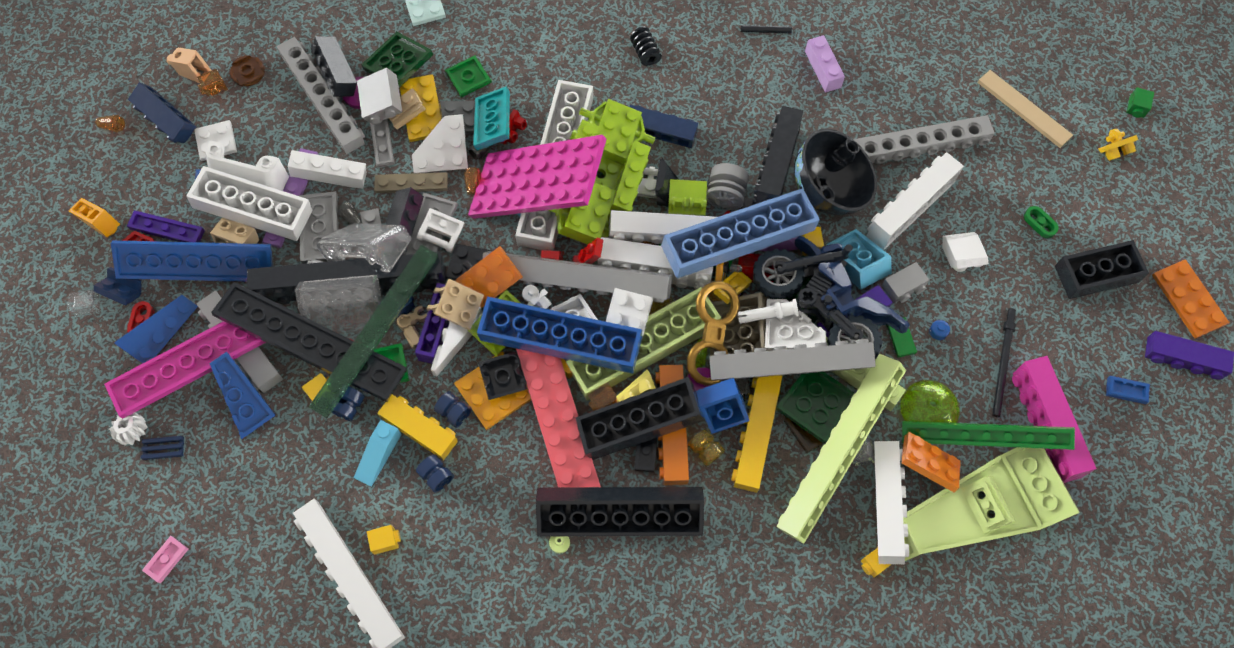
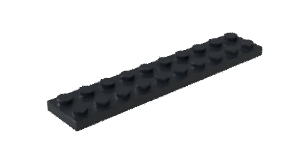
(304, 339)

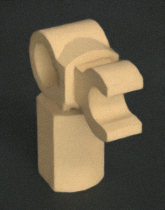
(406, 323)

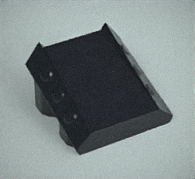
(663, 183)
(502, 375)

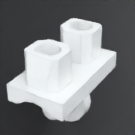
(532, 295)

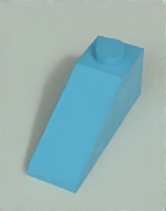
(377, 452)

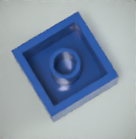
(722, 405)

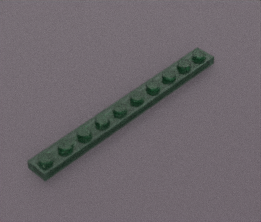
(373, 332)

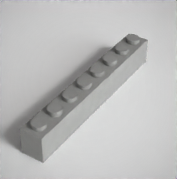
(792, 361)

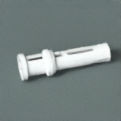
(779, 311)

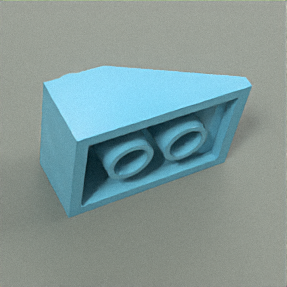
(866, 261)

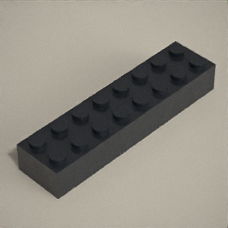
(620, 511)

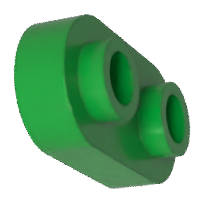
(1042, 221)

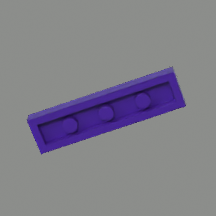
(165, 227)

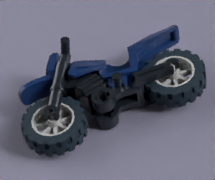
(826, 293)

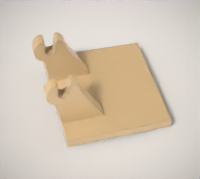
(457, 304)

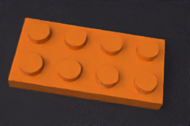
(1190, 299)

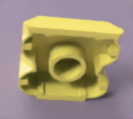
(640, 385)

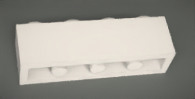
(327, 169)

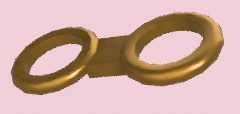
(713, 330)

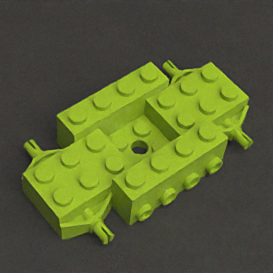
(620, 163)

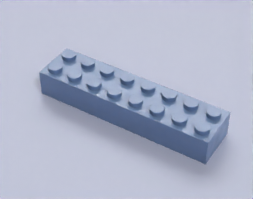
(739, 233)

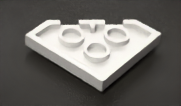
(443, 147)
(791, 330)

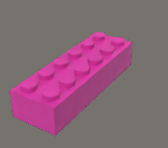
(1049, 407)

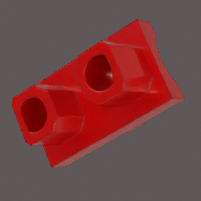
(515, 122)

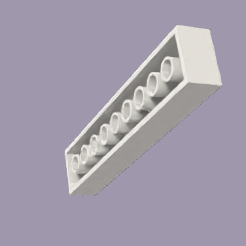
(539, 228)

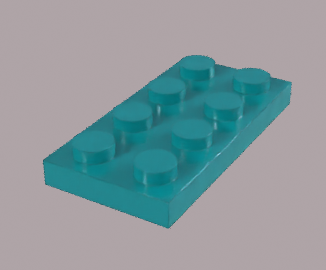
(491, 118)

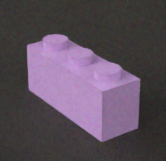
(824, 63)

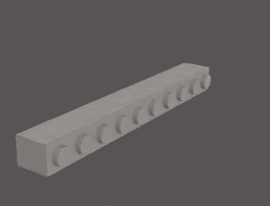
(591, 277)

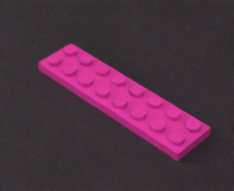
(177, 367)

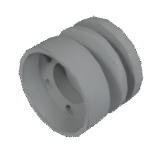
(727, 186)

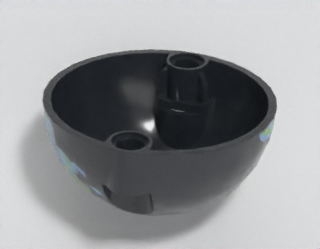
(833, 185)

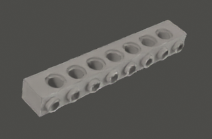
(314, 85)
(966, 133)

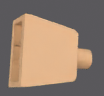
(186, 62)

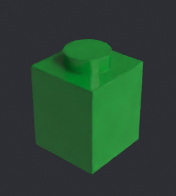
(1140, 102)

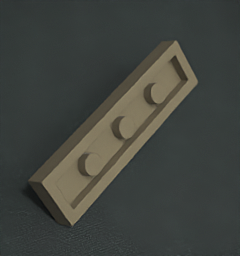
(418, 181)

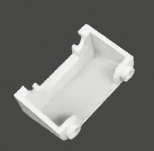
(267, 171)

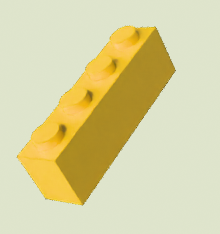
(418, 427)

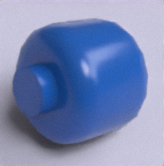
(939, 330)

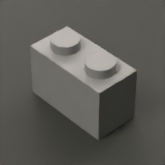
(905, 282)

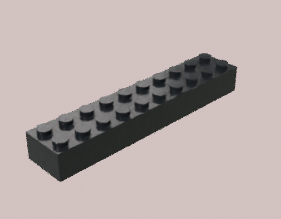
(280, 282)

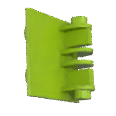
(687, 197)

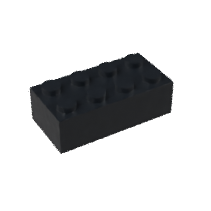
(1101, 269)

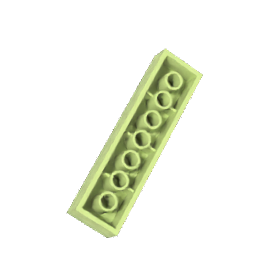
(664, 334)

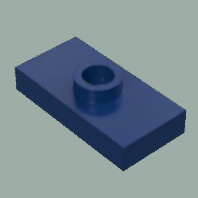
(1127, 389)

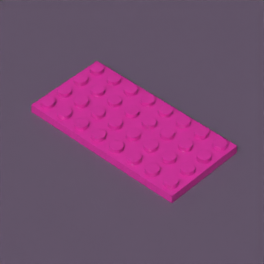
(538, 177)

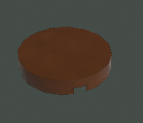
(247, 70)

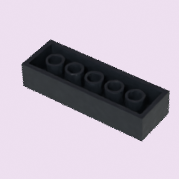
(778, 159)
(639, 419)

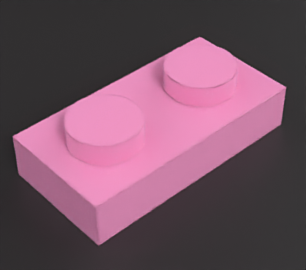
(165, 559)

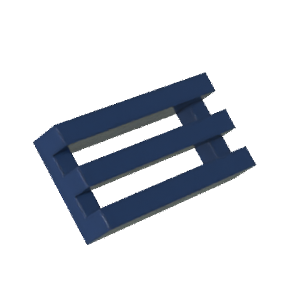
(146, 448)

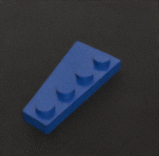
(243, 399)

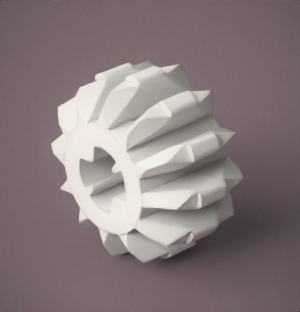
(128, 429)

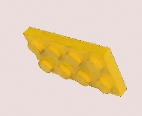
(426, 121)

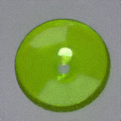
(916, 404)

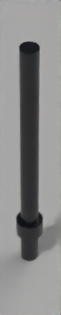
(1009, 328)

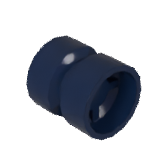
(347, 405)
(450, 407)
(434, 472)

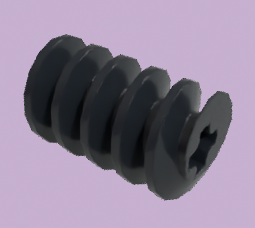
(645, 46)

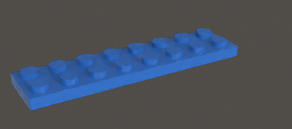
(188, 260)

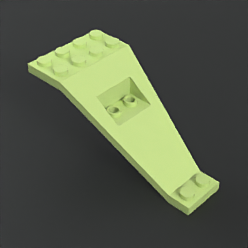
(1017, 486)

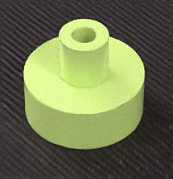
(560, 547)

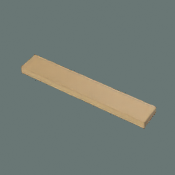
(1025, 108)

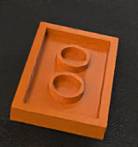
(491, 275)
(931, 462)

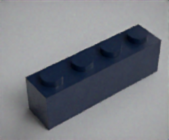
(162, 113)
(668, 127)

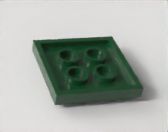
(400, 56)
(816, 403)

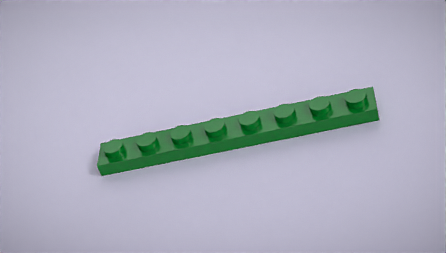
(992, 435)

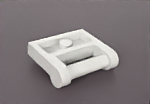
(443, 225)

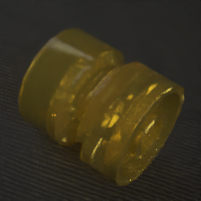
(706, 447)

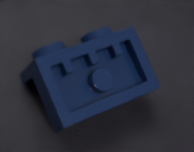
(119, 290)

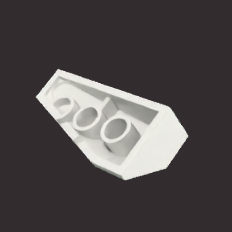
(453, 340)

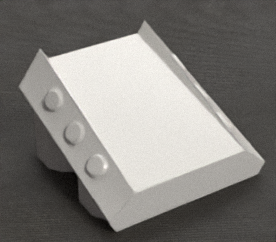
(964, 251)

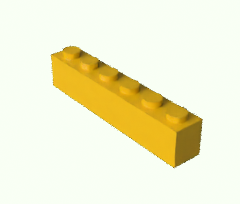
(757, 433)

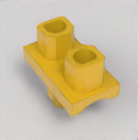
(1115, 136)

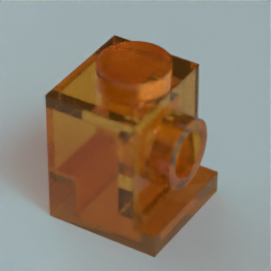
(211, 83)

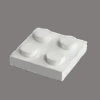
(219, 133)
(629, 309)

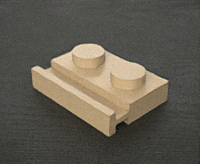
(411, 108)

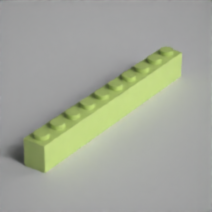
(841, 448)

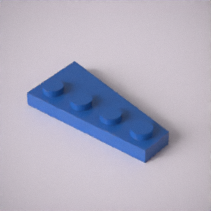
(154, 333)

